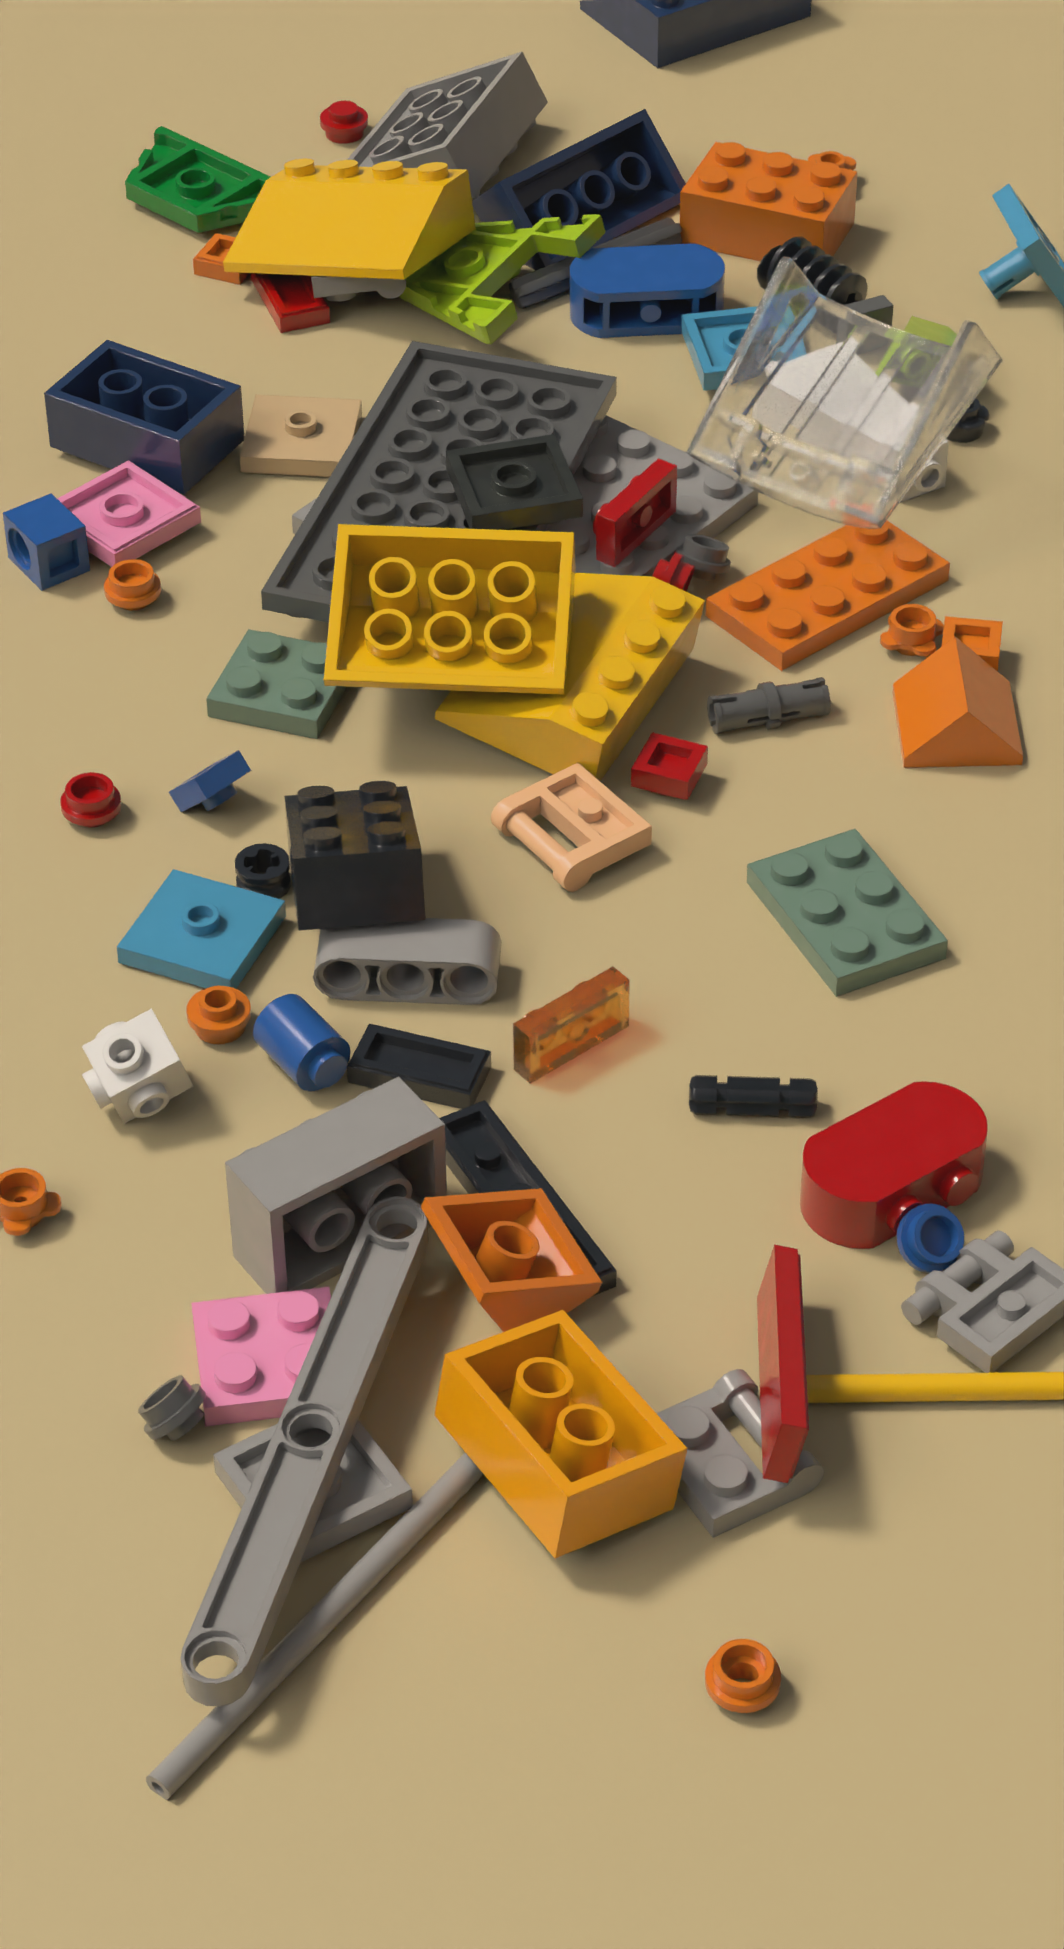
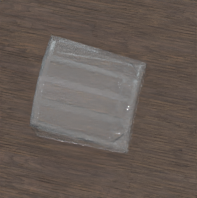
(836, 404)

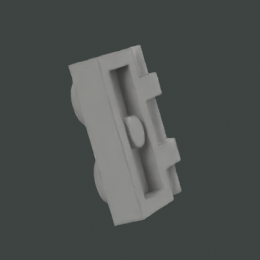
(1002, 1314)

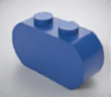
(644, 288)

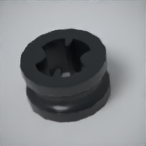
(260, 859)

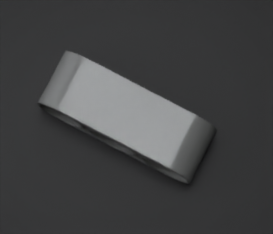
(410, 962)

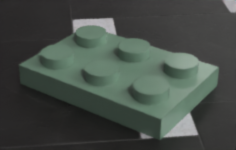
(846, 912)

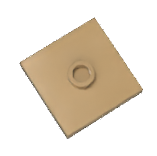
(298, 434)

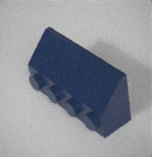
(611, 174)

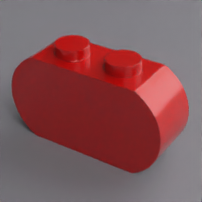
(890, 1158)

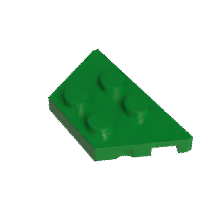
(193, 183)

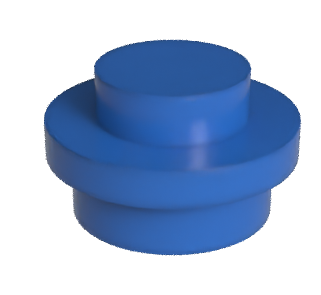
(930, 1238)

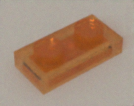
(571, 1024)

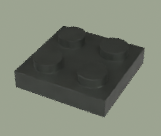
(514, 483)

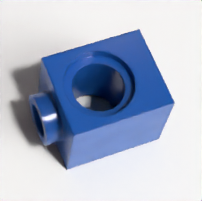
(46, 541)

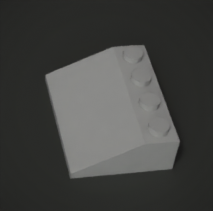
(459, 120)

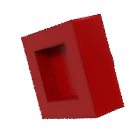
(669, 766)

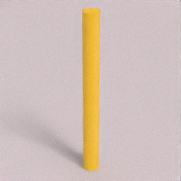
(935, 1387)

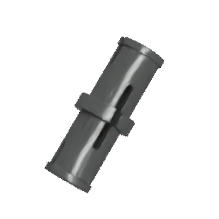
(768, 705)

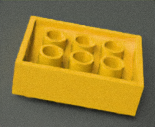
(353, 220)
(451, 609)
(622, 656)

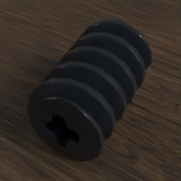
(821, 269)

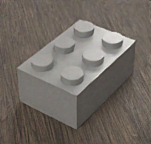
(309, 1189)

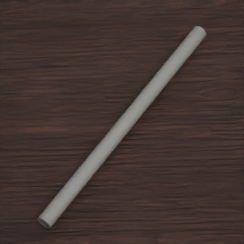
(315, 1627)

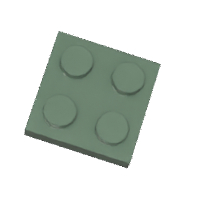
(275, 685)

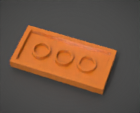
(826, 591)

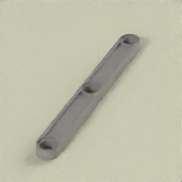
(296, 1479)

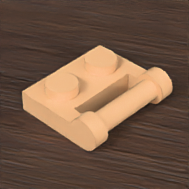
(584, 813)

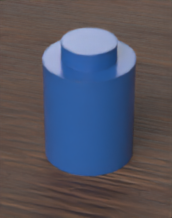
(302, 1042)

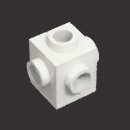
(134, 1067)

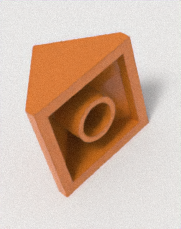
(956, 712)
(513, 1253)

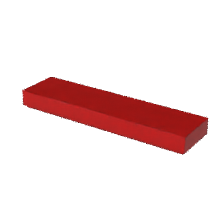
(782, 1365)

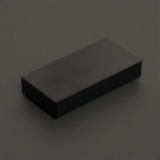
(429, 1066)

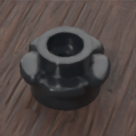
(971, 424)

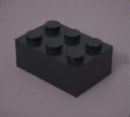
(354, 856)

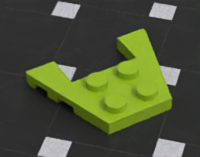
(466, 275)

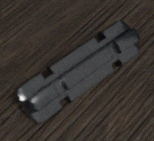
(753, 1096)

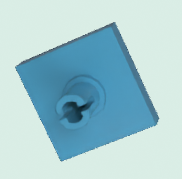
(1032, 255)

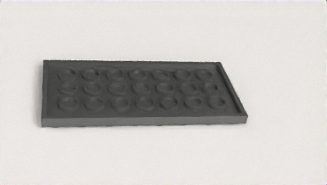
(398, 456)

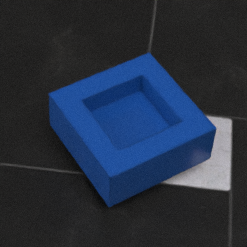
(211, 784)

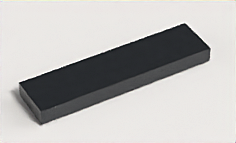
(491, 1160)

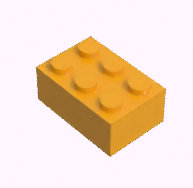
(559, 1433)

